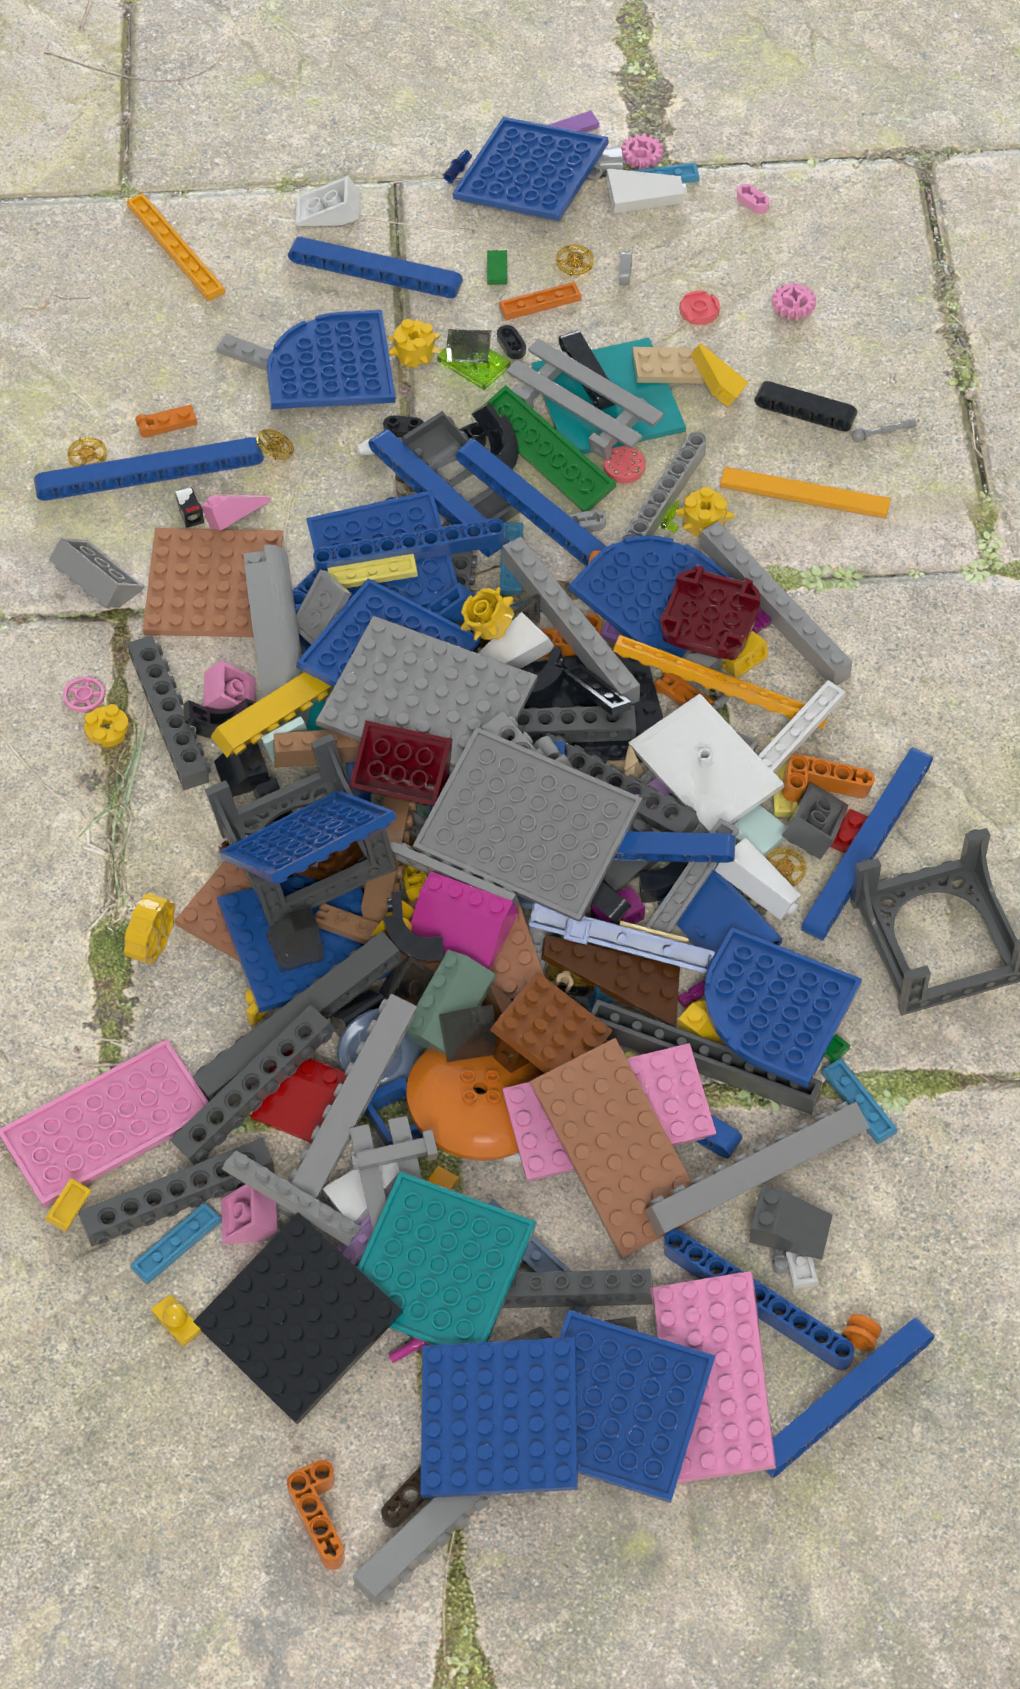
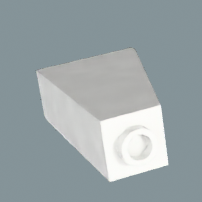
(643, 190)
(520, 645)
(760, 880)
(347, 1193)

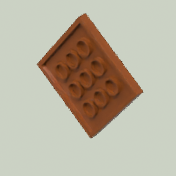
(549, 1025)

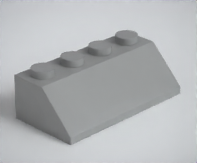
(95, 572)

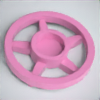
(83, 694)

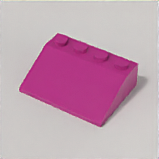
(465, 917)

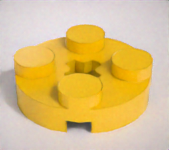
(106, 715)

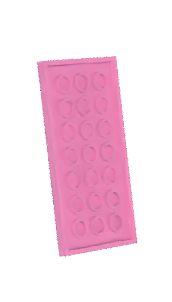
(669, 1083)
(104, 1122)
(734, 1415)

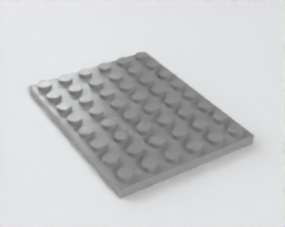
(422, 687)
(528, 824)

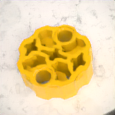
(149, 928)

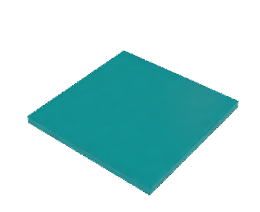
(619, 368)
(444, 1260)

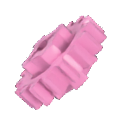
(642, 151)
(794, 301)

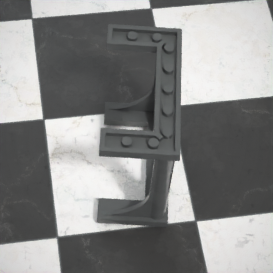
(233, 825)
(973, 869)

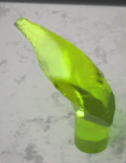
(670, 515)

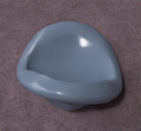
(356, 1031)

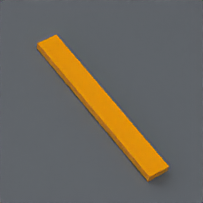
(175, 247)
(805, 492)

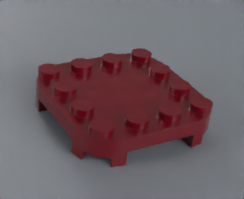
(710, 614)

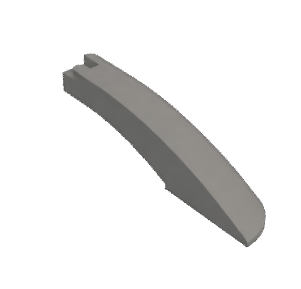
(273, 619)

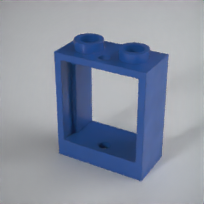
(383, 1097)

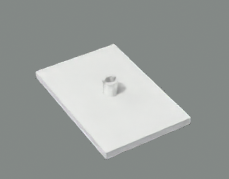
(706, 763)

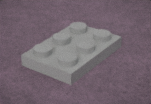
(321, 606)

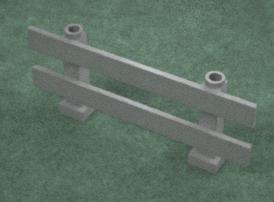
(613, 429)
(403, 1151)

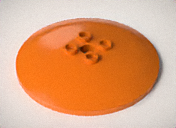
(461, 1120)

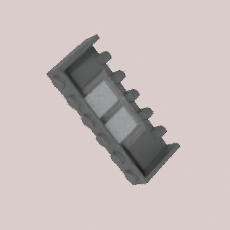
(436, 445)

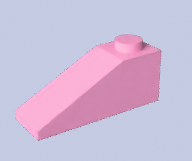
(227, 509)

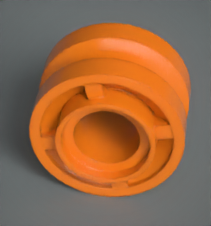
(862, 1332)

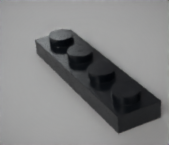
(597, 689)

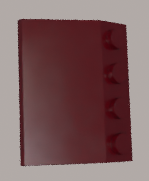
(401, 764)

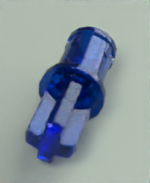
(457, 166)

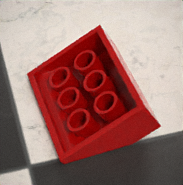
(300, 1099)

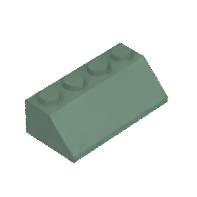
(454, 986)

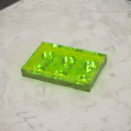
(478, 373)

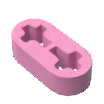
(753, 198)

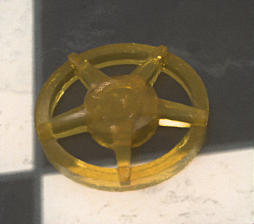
(574, 260)
(275, 444)
(86, 452)
(786, 866)

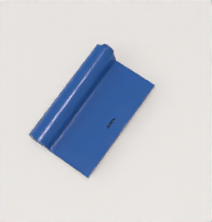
(718, 909)

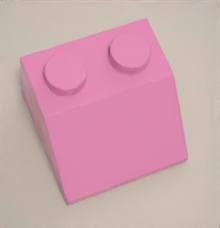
(227, 686)
(247, 1216)

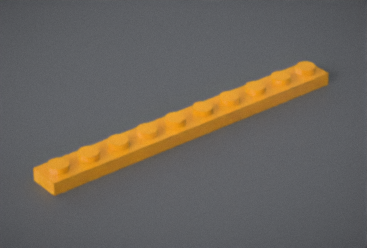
(708, 677)

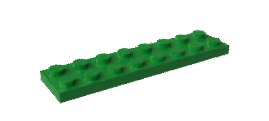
(552, 453)

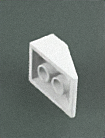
(329, 204)

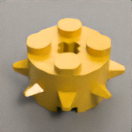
(414, 343)
(703, 510)
(487, 614)

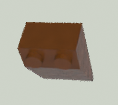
(503, 1053)

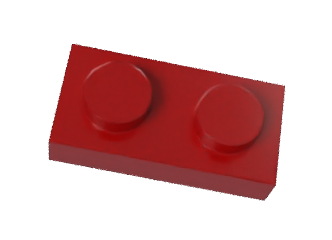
(848, 830)

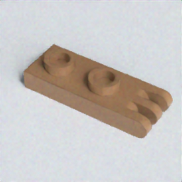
(345, 923)

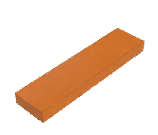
(540, 301)

